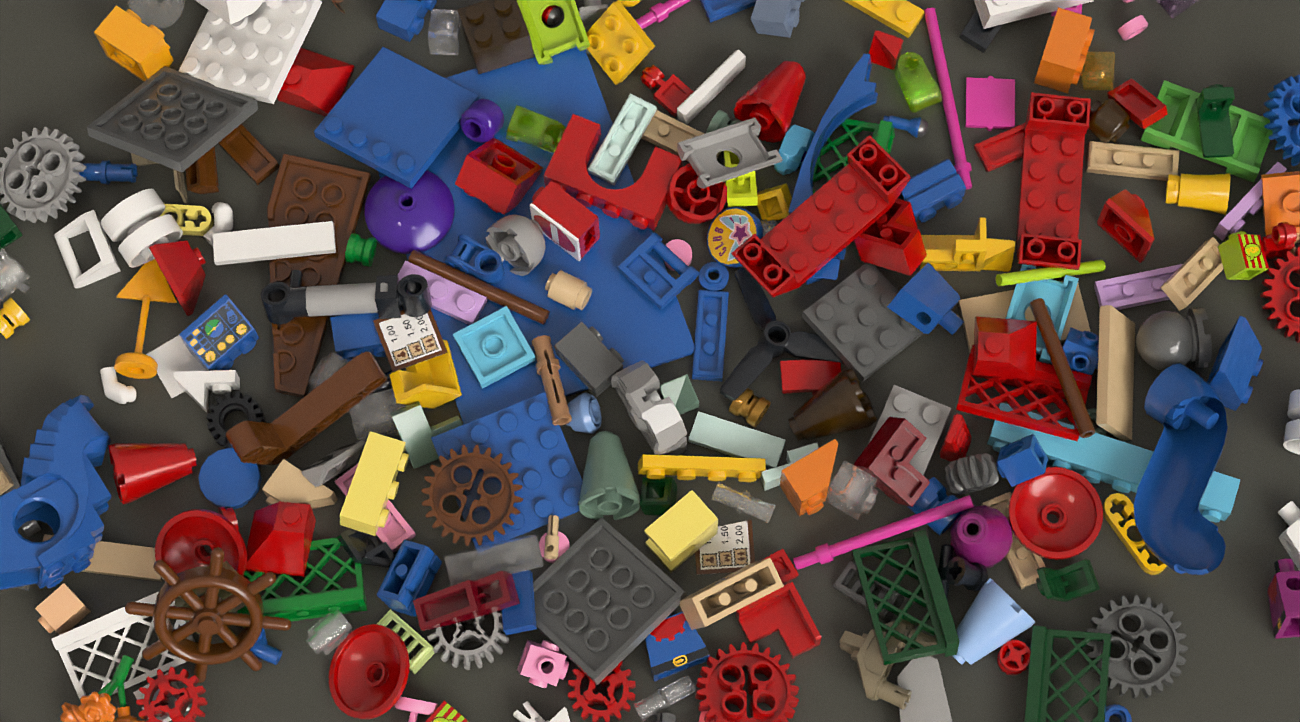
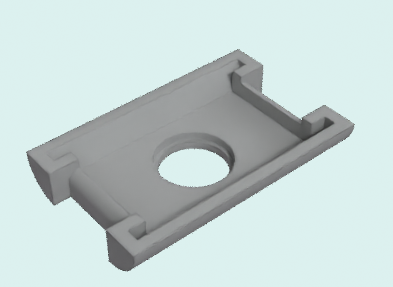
(736, 138)

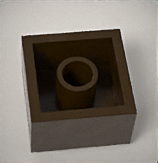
(495, 34)

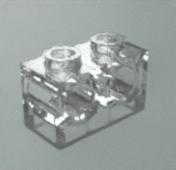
(852, 491)

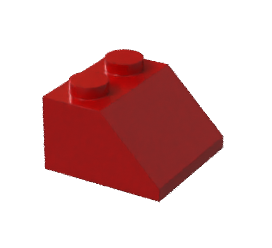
(497, 175)

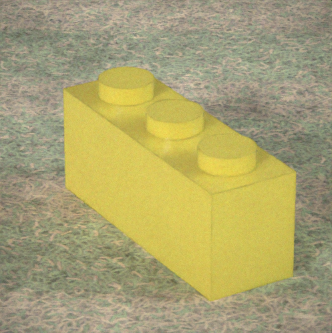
(374, 484)

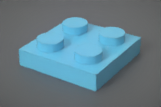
(494, 347)

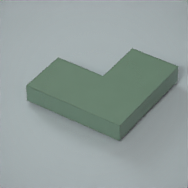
(417, 433)

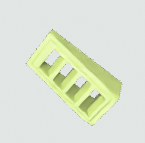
(423, 654)

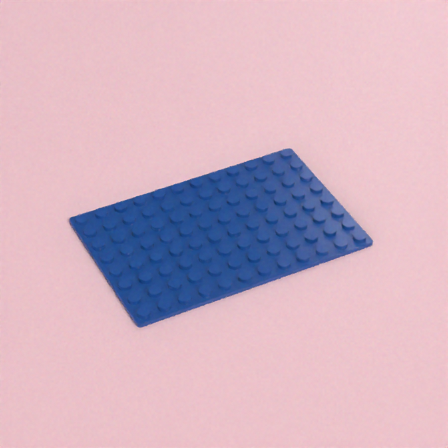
(616, 306)

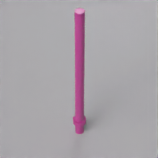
(961, 165)

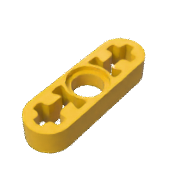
(1114, 521)

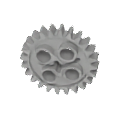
(40, 174)

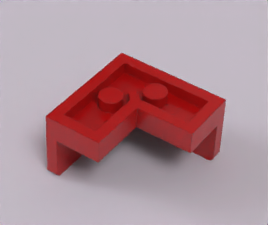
(783, 613)

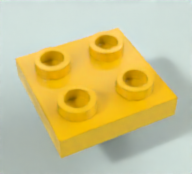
(618, 42)

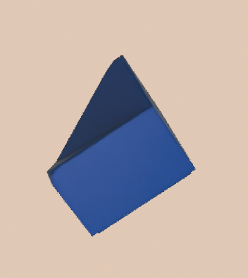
(828, 271)

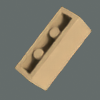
(730, 593)

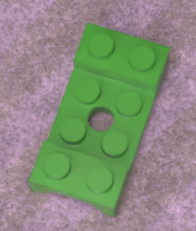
(1182, 132)

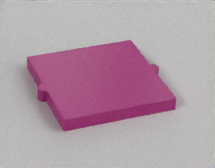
(990, 103)

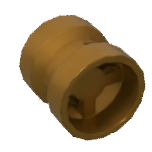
(750, 407)

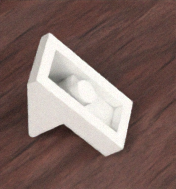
(199, 383)

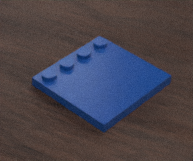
(396, 117)

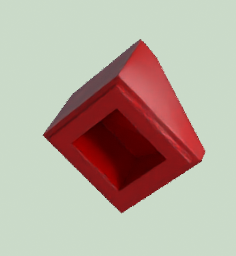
(885, 49)

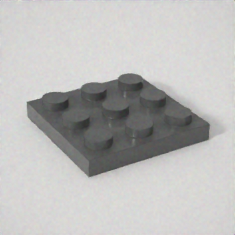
(859, 324)

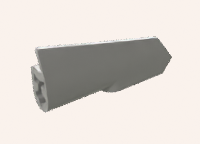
(928, 694)

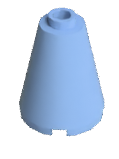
(989, 623)

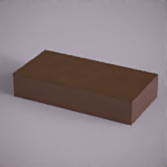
(249, 154)

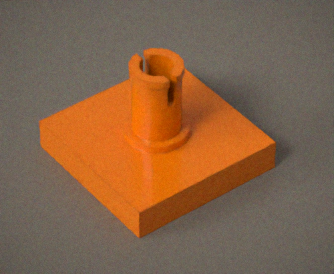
(1281, 199)

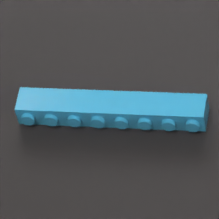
(1111, 462)

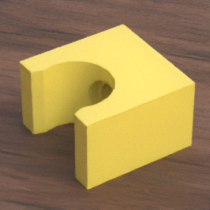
(681, 531)

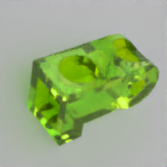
(535, 129)

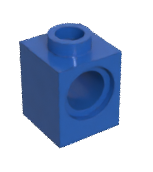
(1021, 460)

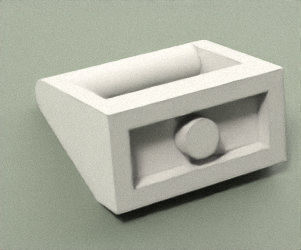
(107, 266)

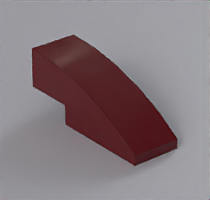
(466, 601)

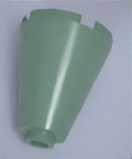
(607, 480)

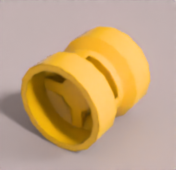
(15, 315)

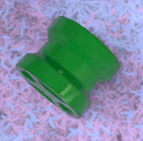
(360, 250)

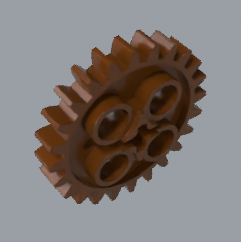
(444, 486)

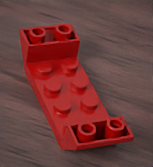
(1052, 181)
(825, 221)

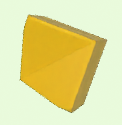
(774, 202)
(999, 255)

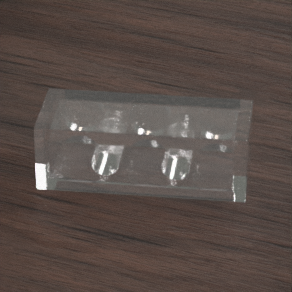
(507, 556)

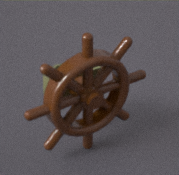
(207, 604)

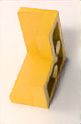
(956, 251)
(428, 382)

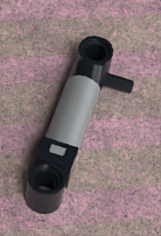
(385, 297)

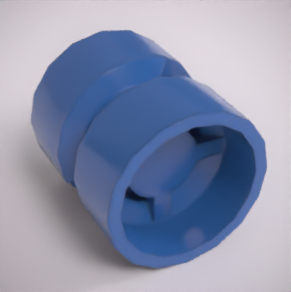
(933, 497)

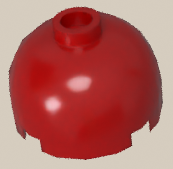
(691, 202)

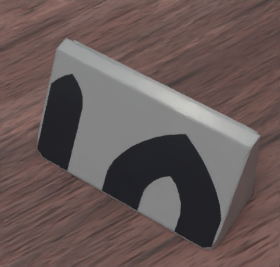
(333, 463)

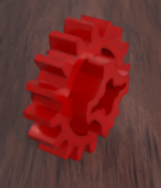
(184, 697)
(589, 698)

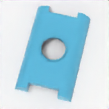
(1057, 298)

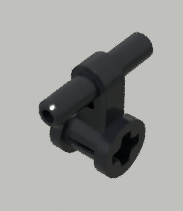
(959, 571)

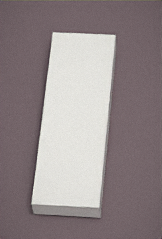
(711, 87)

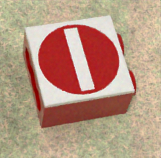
(565, 220)

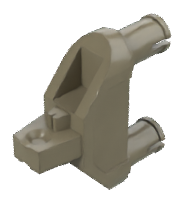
(870, 664)

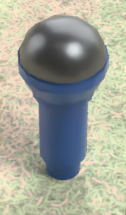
(916, 127)

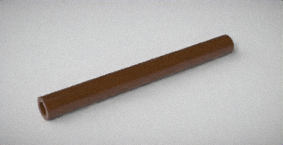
(481, 287)
(1062, 368)

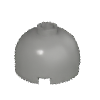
(518, 242)

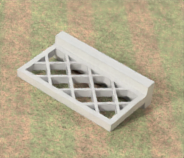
(107, 626)

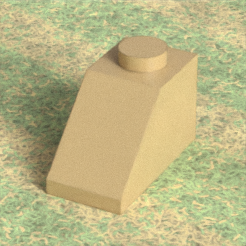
(291, 486)

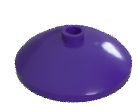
(410, 227)

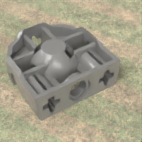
(652, 416)

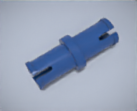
(107, 172)

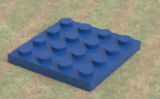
(537, 454)

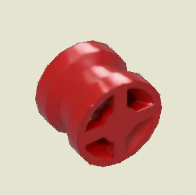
(1018, 653)

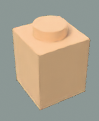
(61, 610)

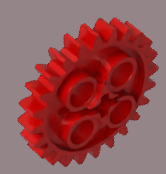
(1283, 293)
(718, 692)

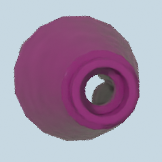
(990, 542)

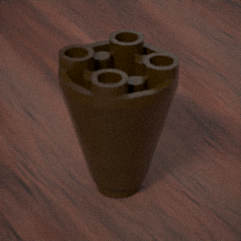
(834, 409)

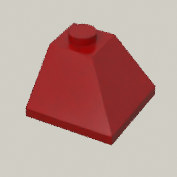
(315, 82)
(1128, 223)
(182, 271)
(1004, 348)
(281, 539)

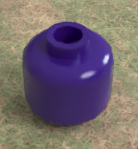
(482, 120)

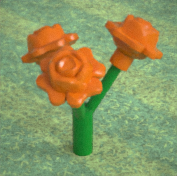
(97, 706)

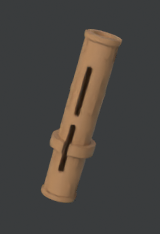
(548, 368)

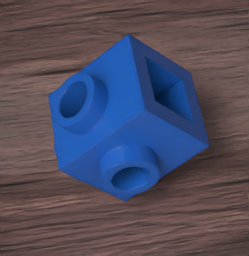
(1082, 350)

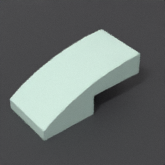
(772, 477)

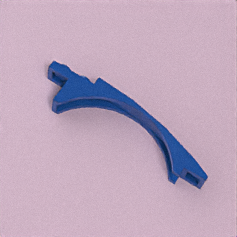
(852, 97)

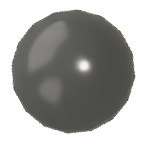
(1174, 339)

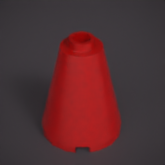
(773, 100)
(148, 467)

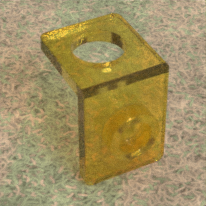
(1099, 71)

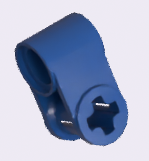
(472, 257)

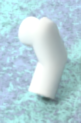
(222, 220)
(114, 390)

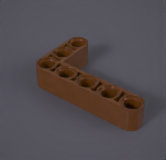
(310, 416)

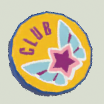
(729, 231)

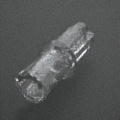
(664, 697)

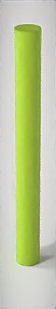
(1048, 273)

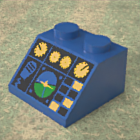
(219, 336)

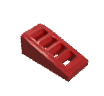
(957, 440)

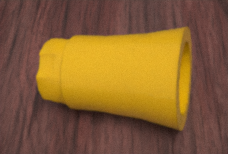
(1199, 191)

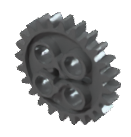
(1149, 622)

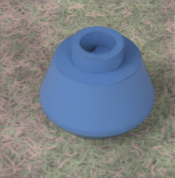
(585, 414)

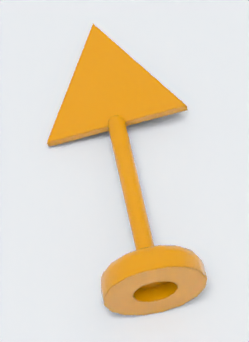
(146, 285)

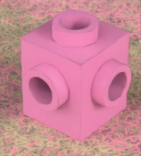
(532, 659)

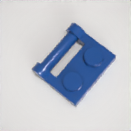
(651, 277)

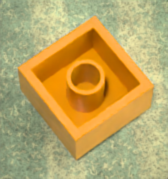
(133, 44)

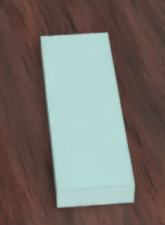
(622, 139)
(735, 439)

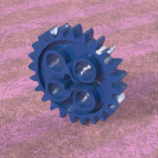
(1283, 112)

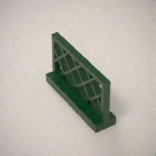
(933, 599)
(1041, 670)

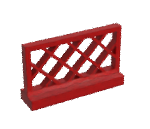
(1045, 383)

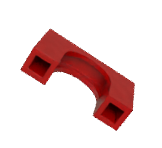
(639, 203)

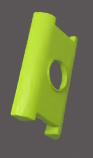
(552, 41)

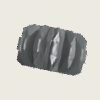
(971, 473)

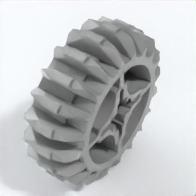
(461, 639)

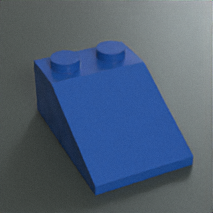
(1236, 365)

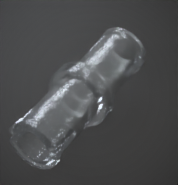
(743, 502)

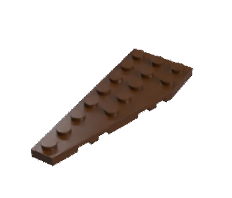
(307, 194)

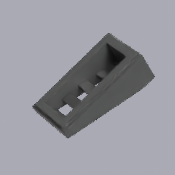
(845, 578)

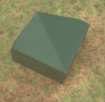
(681, 393)

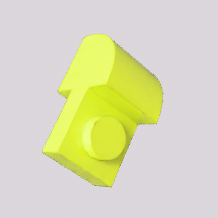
(742, 189)

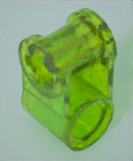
(918, 87)

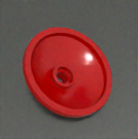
(1067, 497)
(184, 537)
(358, 667)

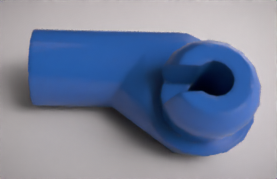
(265, 651)

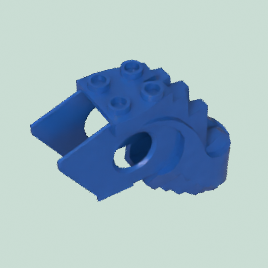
(61, 491)

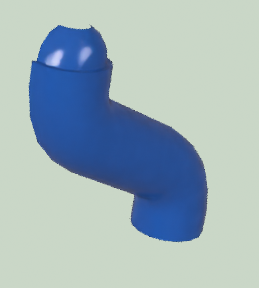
(1181, 471)

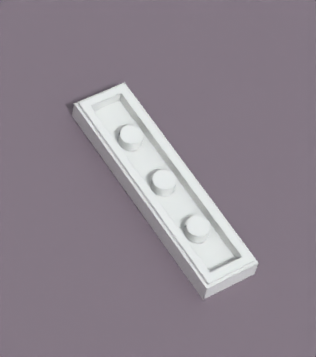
(274, 243)

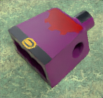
(1285, 600)

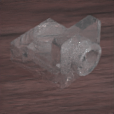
(444, 32)

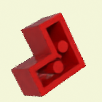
(893, 240)

